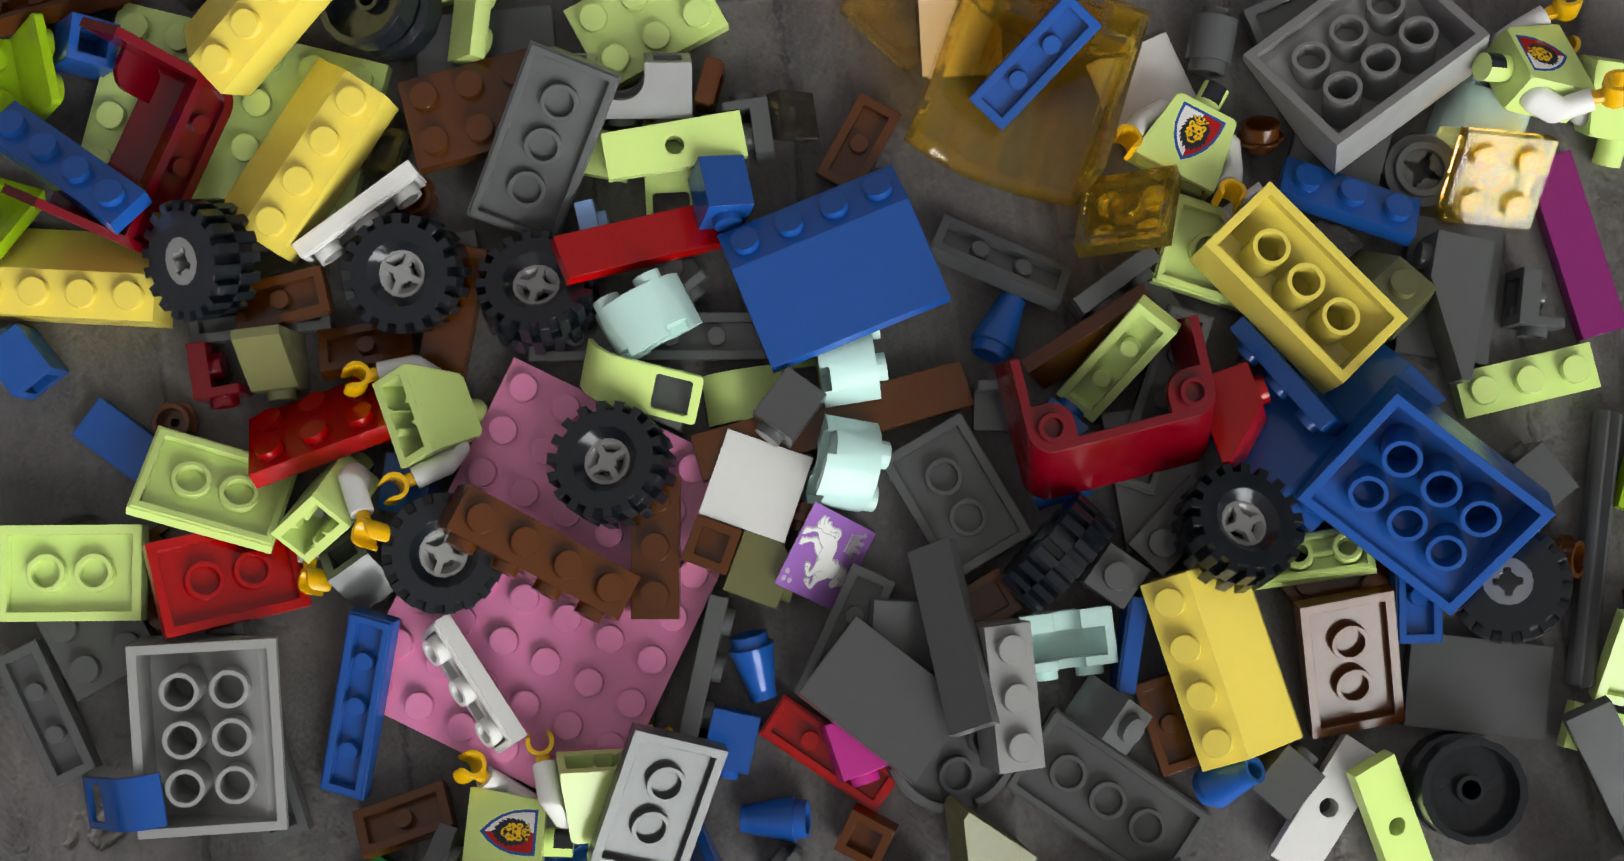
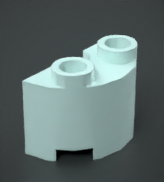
(1471, 106)
(646, 314)
(852, 372)
(847, 465)
(1072, 639)

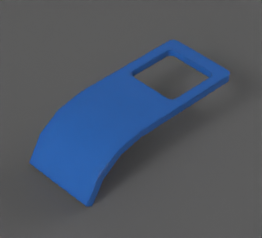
(127, 803)

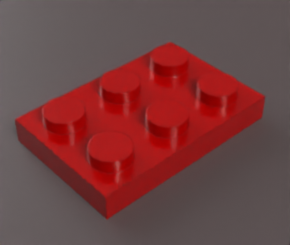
(313, 433)
(218, 584)

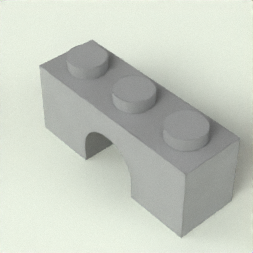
(660, 94)
(1010, 664)

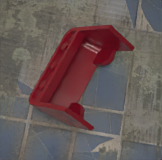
(164, 139)
(1061, 463)

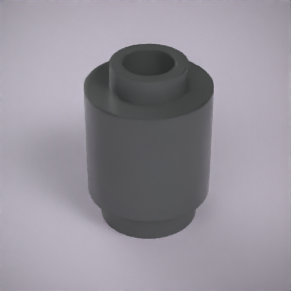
(1211, 42)

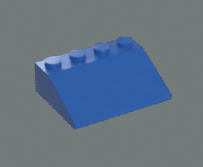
(833, 268)
(1295, 453)
(1426, 496)

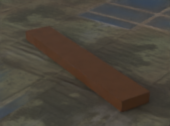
(902, 403)

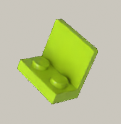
(29, 69)

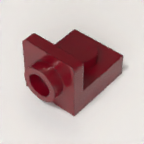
(207, 374)

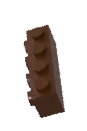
(538, 552)

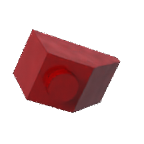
(1238, 412)

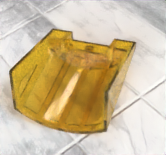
(1064, 132)

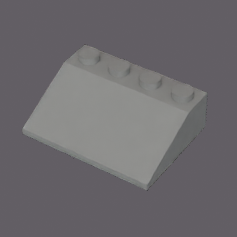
(1363, 69)
(213, 728)

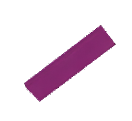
(1577, 252)

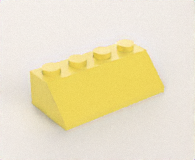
(246, 39)
(310, 156)
(77, 281)
(1298, 289)
(1221, 668)

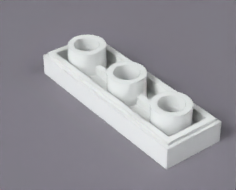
(327, 240)
(471, 684)
(1309, 832)

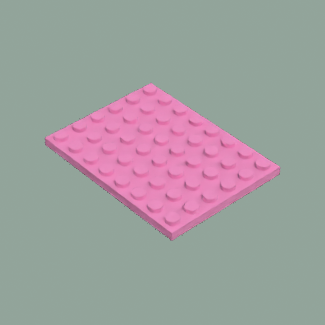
(544, 657)

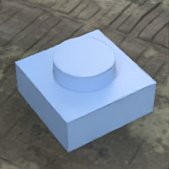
(589, 216)

